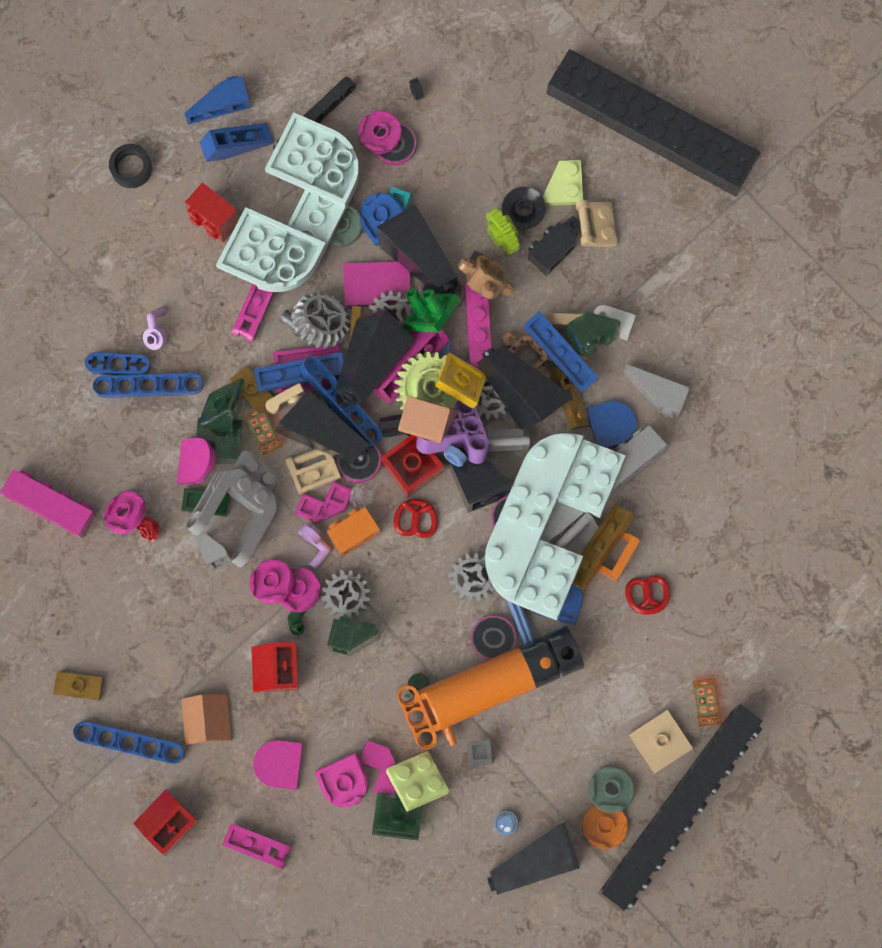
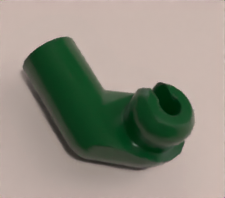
(295, 622)

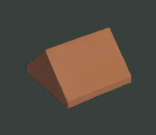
(426, 419)
(206, 719)

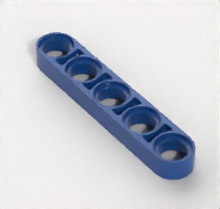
(137, 381)
(330, 396)
(117, 742)

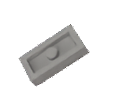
(508, 440)
(578, 535)
(212, 552)

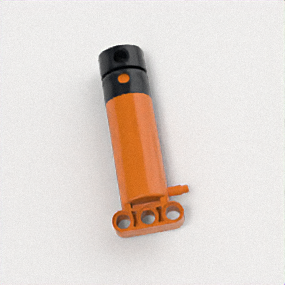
(489, 684)

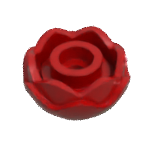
(149, 529)

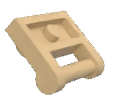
(601, 223)
(291, 396)
(313, 475)

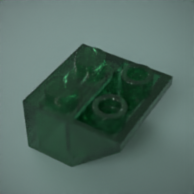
(590, 332)
(350, 637)

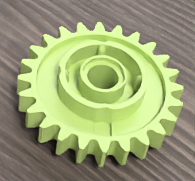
(418, 375)

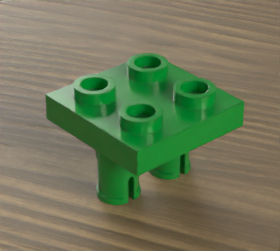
(429, 310)

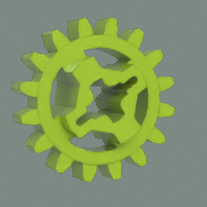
(502, 231)

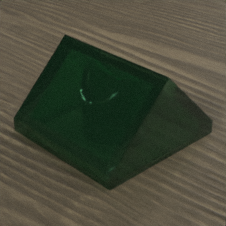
(223, 407)
(393, 819)

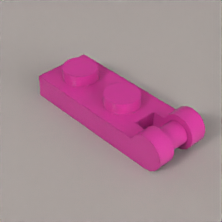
(252, 312)
(255, 845)

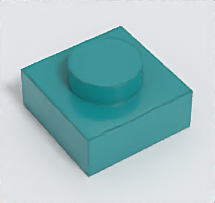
(402, 196)

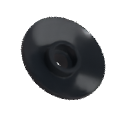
(524, 198)

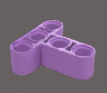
(464, 433)

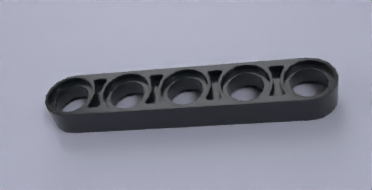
(329, 101)

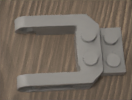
(252, 486)

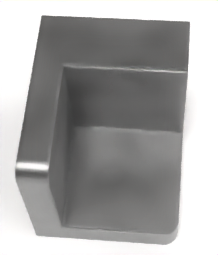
(479, 753)

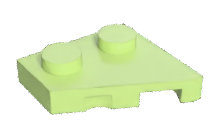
(565, 184)

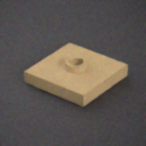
(660, 741)

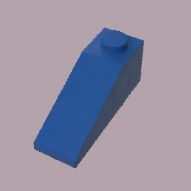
(223, 99)
(233, 141)

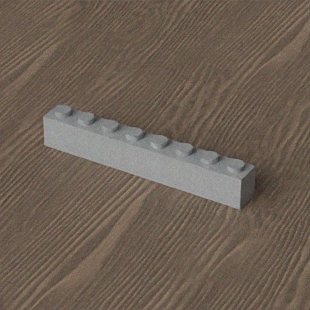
(639, 453)

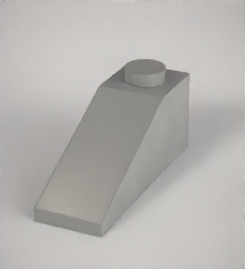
(660, 392)

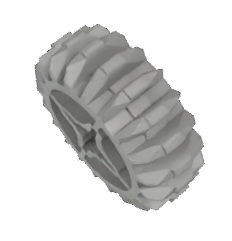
(316, 326)

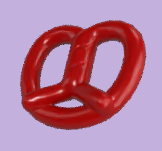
(416, 516)
(648, 596)

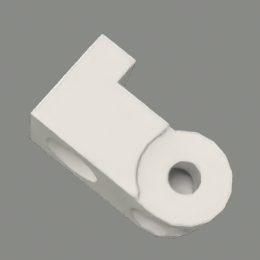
(626, 319)

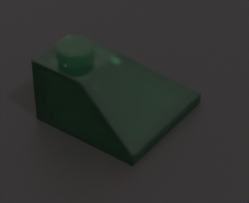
(226, 445)

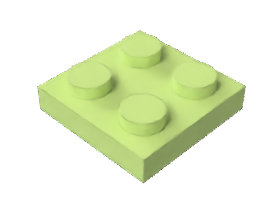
(417, 781)

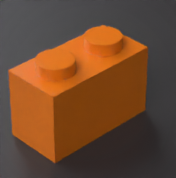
(352, 531)

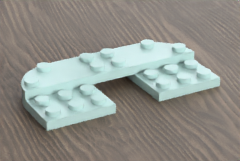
(284, 255)
(554, 470)

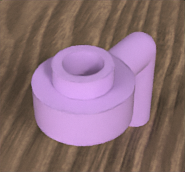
(156, 332)
(311, 534)

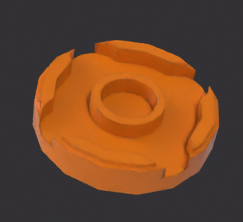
(604, 829)

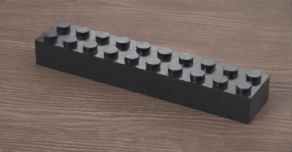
(652, 122)
(680, 807)

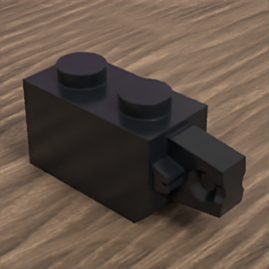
(554, 246)

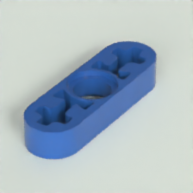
(100, 369)

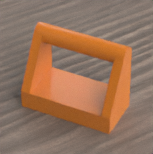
(624, 558)

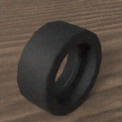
(125, 150)

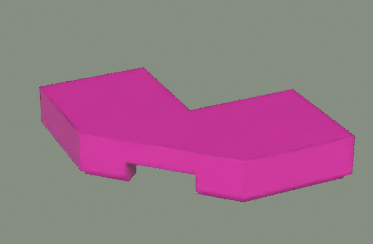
(318, 510)
(381, 759)

